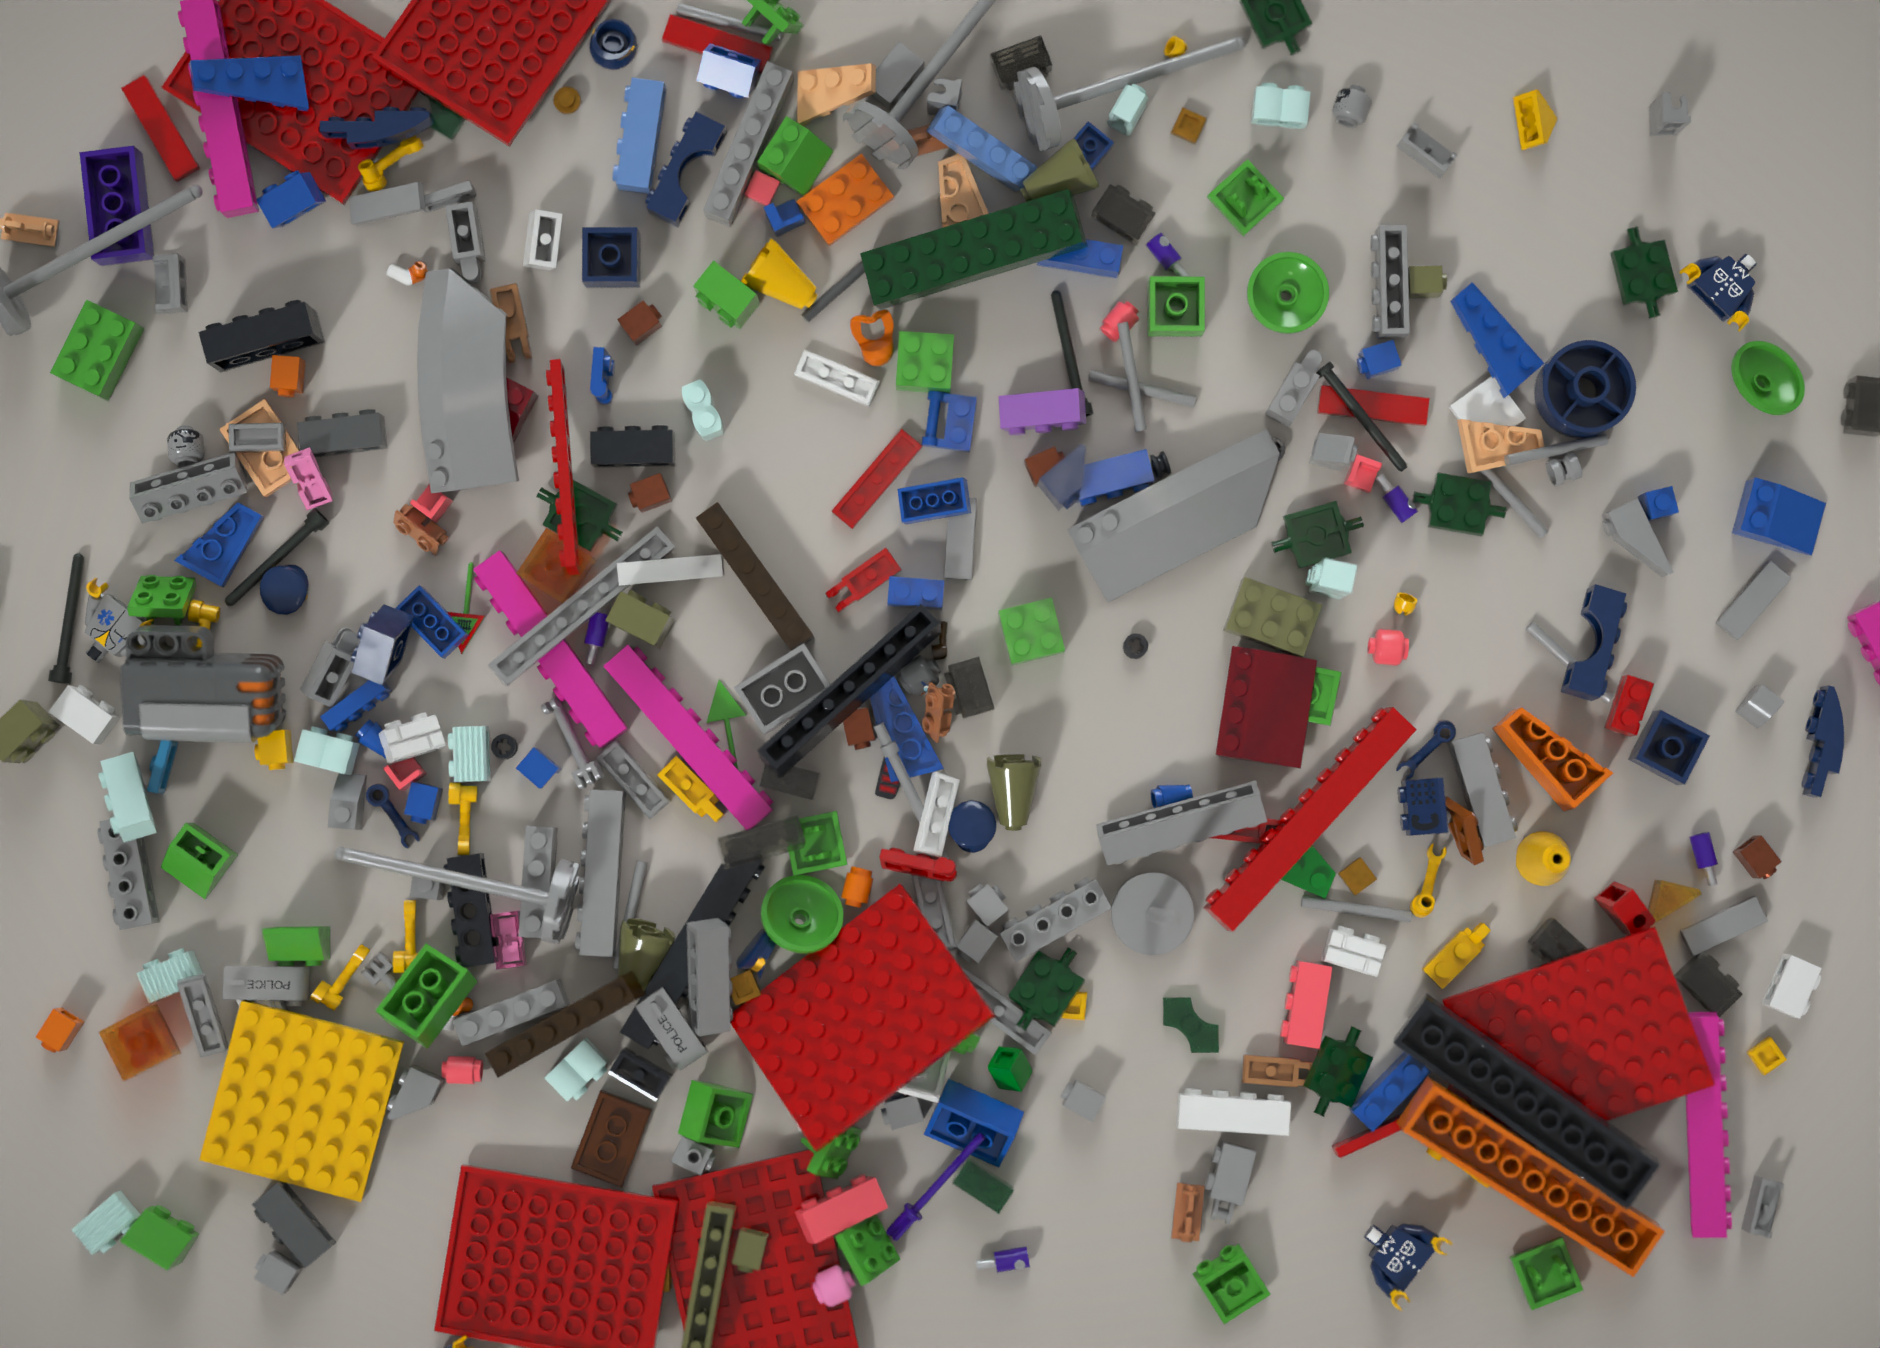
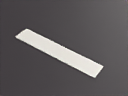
(669, 569)

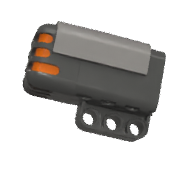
(197, 693)

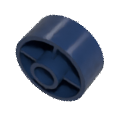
(1566, 407)

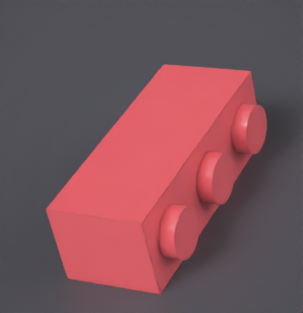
(1306, 1004)
(840, 1208)

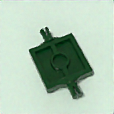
(1277, 21)
(1643, 272)
(1459, 504)
(592, 515)
(1317, 534)
(1046, 988)
(1338, 1071)

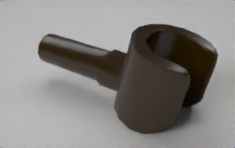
(940, 650)

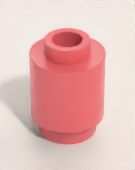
(1120, 313)
(462, 1070)

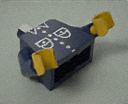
(1724, 286)
(1400, 1256)

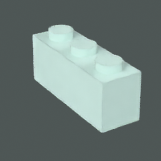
(1331, 578)
(126, 797)

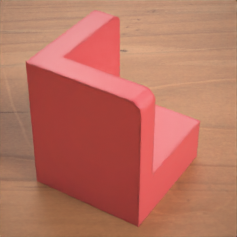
(1362, 473)
(432, 504)
(405, 772)

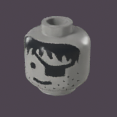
(1351, 106)
(185, 446)

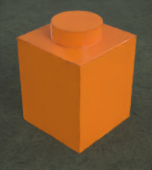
(287, 375)
(59, 1030)

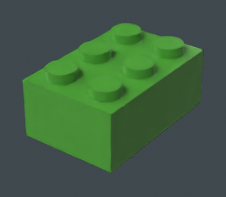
(97, 350)
(426, 995)

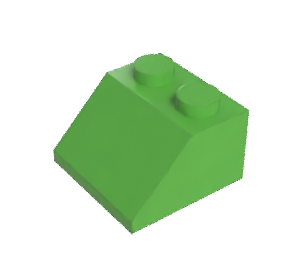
(795, 156)
(297, 944)
(715, 1114)
(160, 1237)

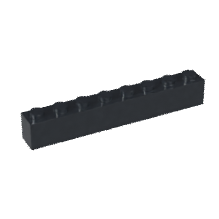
(849, 691)
(717, 901)

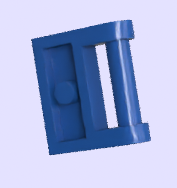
(602, 368)
(958, 422)

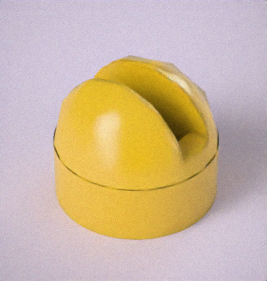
(1175, 47)
(1405, 603)

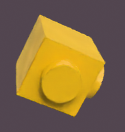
(275, 750)

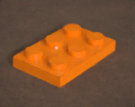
(845, 199)

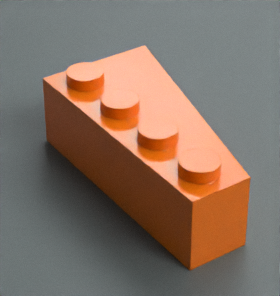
(1551, 759)

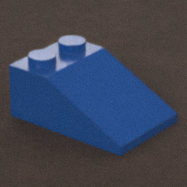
(1778, 516)

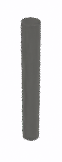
(833, 292)

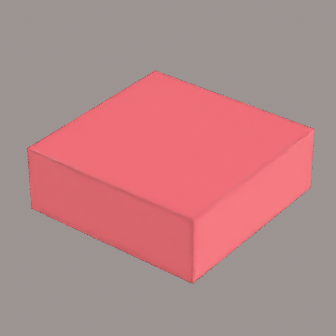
(762, 188)

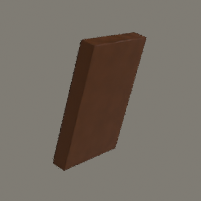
(611, 1138)

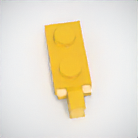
(690, 789)
(1456, 955)

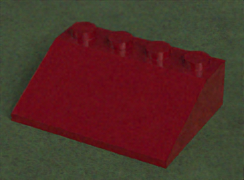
(1266, 707)

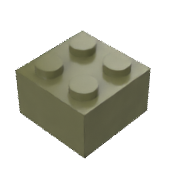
(640, 619)
(23, 730)

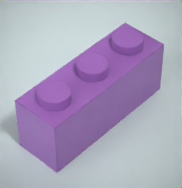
(1042, 411)

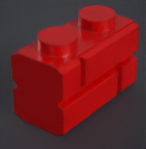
(1629, 705)

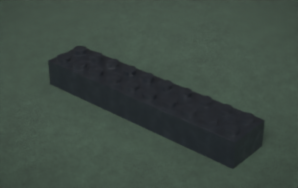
(1527, 1101)

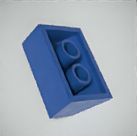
(965, 1113)

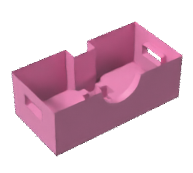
(312, 485)
(510, 944)

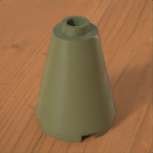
(1061, 172)
(1013, 787)
(642, 949)

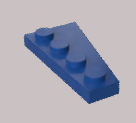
(260, 78)
(1502, 347)
(902, 725)

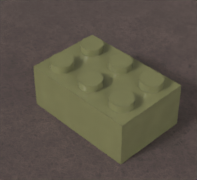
(1272, 617)

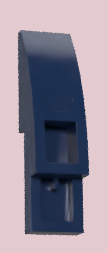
(388, 128)
(1828, 731)

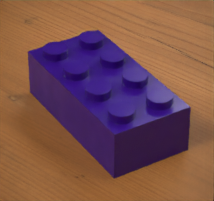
(113, 194)

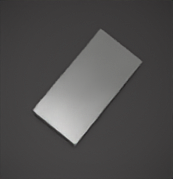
(449, 196)
(257, 437)

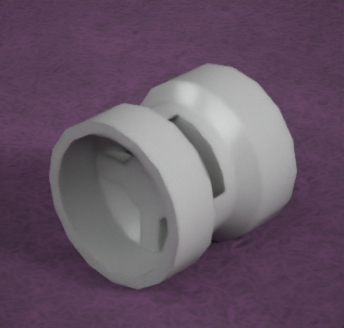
(1564, 469)

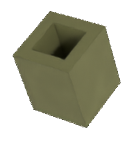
(1426, 281)
(749, 1250)

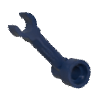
(1432, 744)
(388, 807)

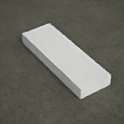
(836, 378)
(936, 815)

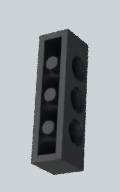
(462, 925)

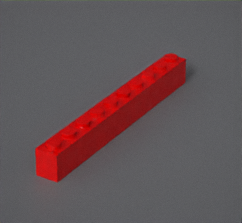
(1309, 818)

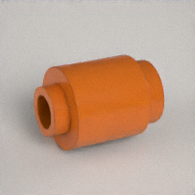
(857, 887)

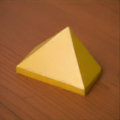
(1533, 119)

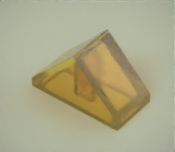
(1669, 897)

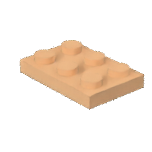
(264, 468)

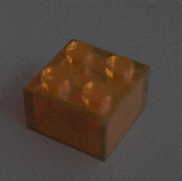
(544, 568)
(140, 1042)

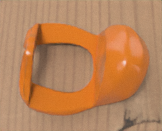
(877, 351)

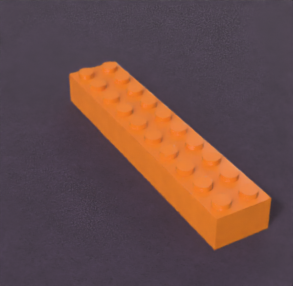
(1528, 1176)

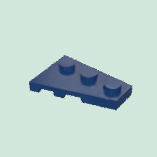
(223, 545)

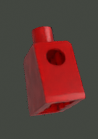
(1625, 908)

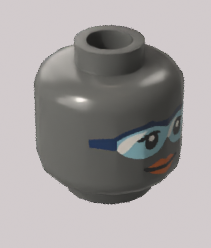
(918, 674)

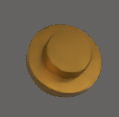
(567, 100)

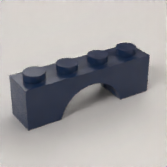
(700, 138)
(1603, 611)

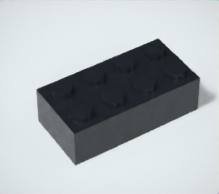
(261, 336)

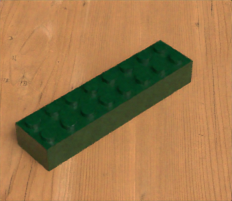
(974, 249)

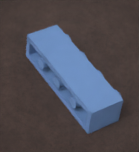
(640, 135)
(980, 148)

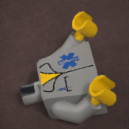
(109, 623)

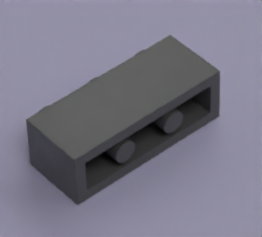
(343, 433)
(293, 1224)

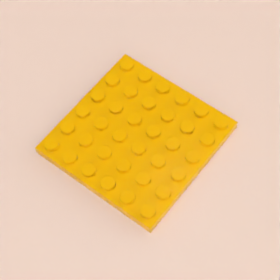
(301, 1100)

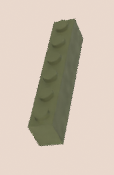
(709, 1275)

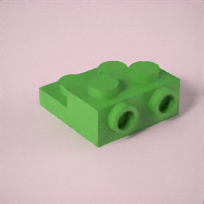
(1230, 1283)

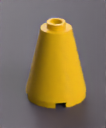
(779, 277)
(1543, 858)

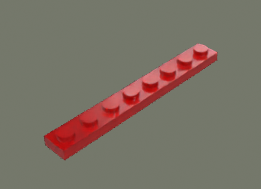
(564, 477)

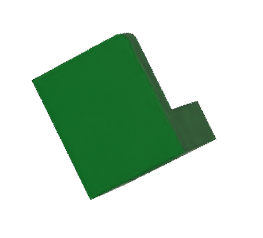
(1010, 1069)

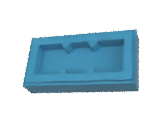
(161, 766)

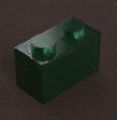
(983, 1185)

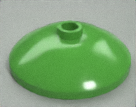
(1290, 274)
(1767, 378)
(802, 899)

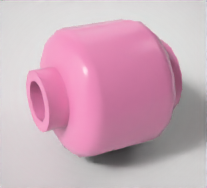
(833, 1285)

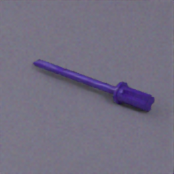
(911, 1212)

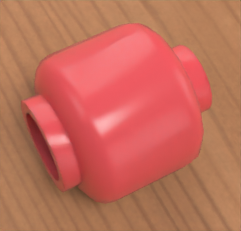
(1388, 647)

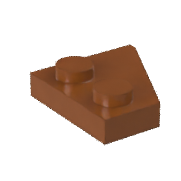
(1465, 832)

